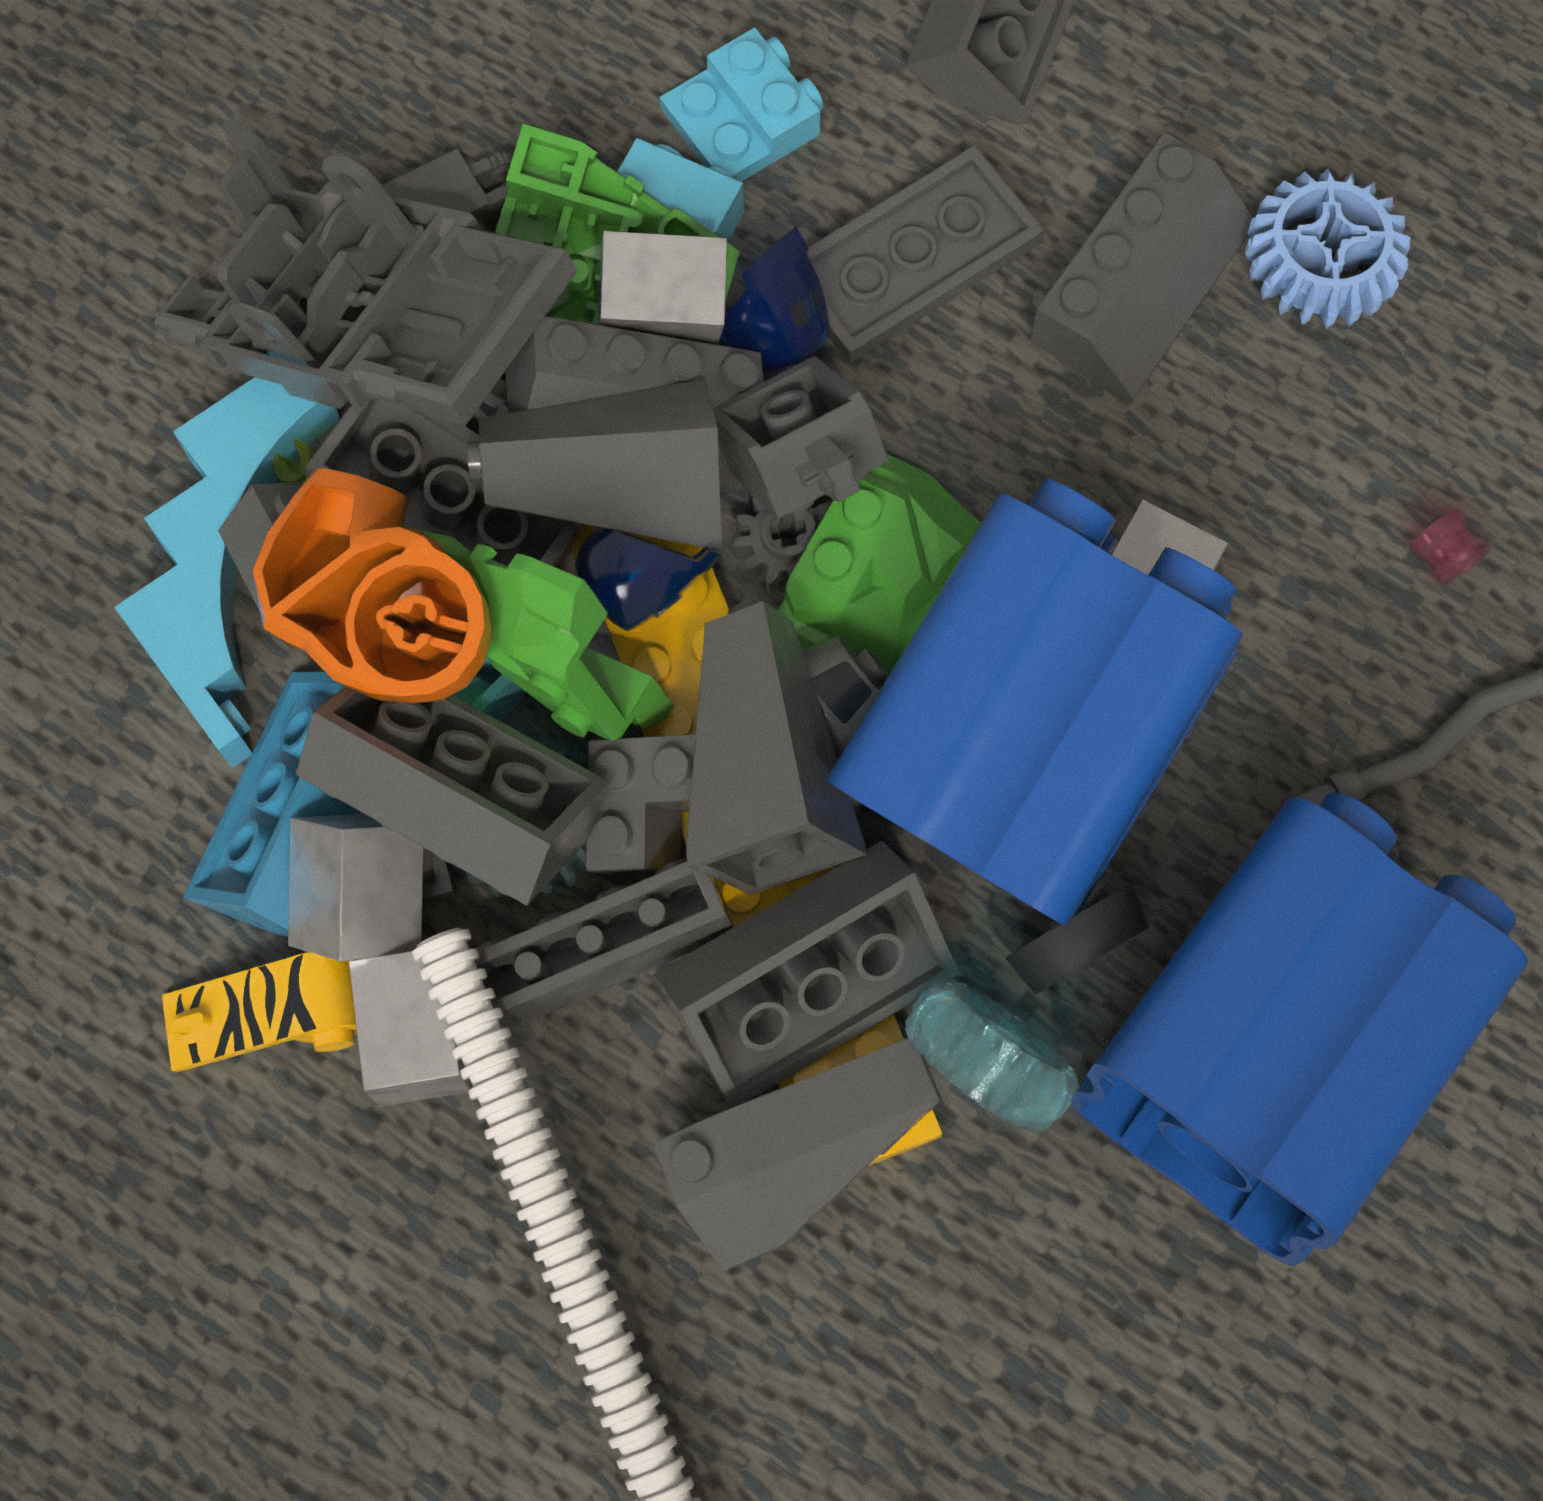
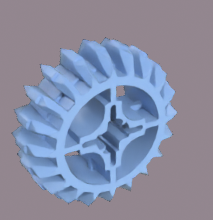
(1303, 268)

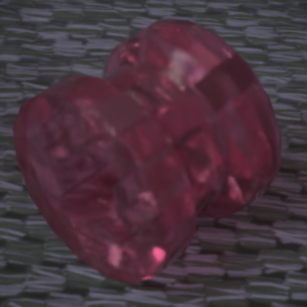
(1449, 547)

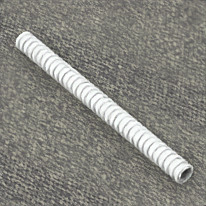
(552, 1219)

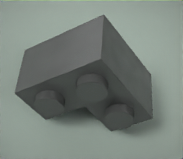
(642, 805)

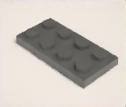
(919, 251)

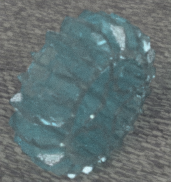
(991, 1055)

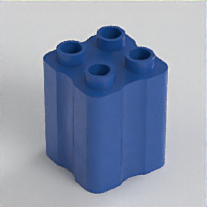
(1042, 699)
(1304, 1027)

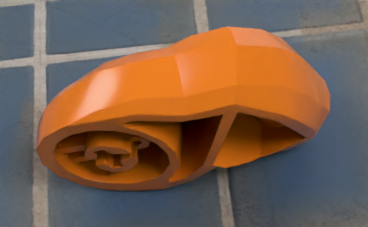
(368, 595)

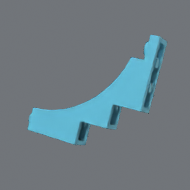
(189, 610)

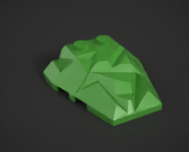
(567, 201)
(878, 562)
(541, 643)

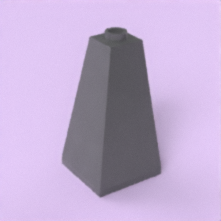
(610, 462)
(763, 760)

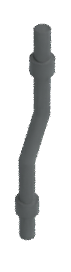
(1435, 748)

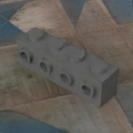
(602, 942)

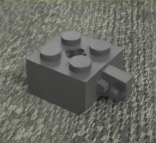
(799, 438)

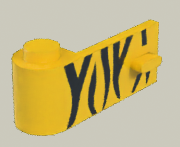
(261, 1007)

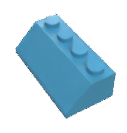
(249, 853)

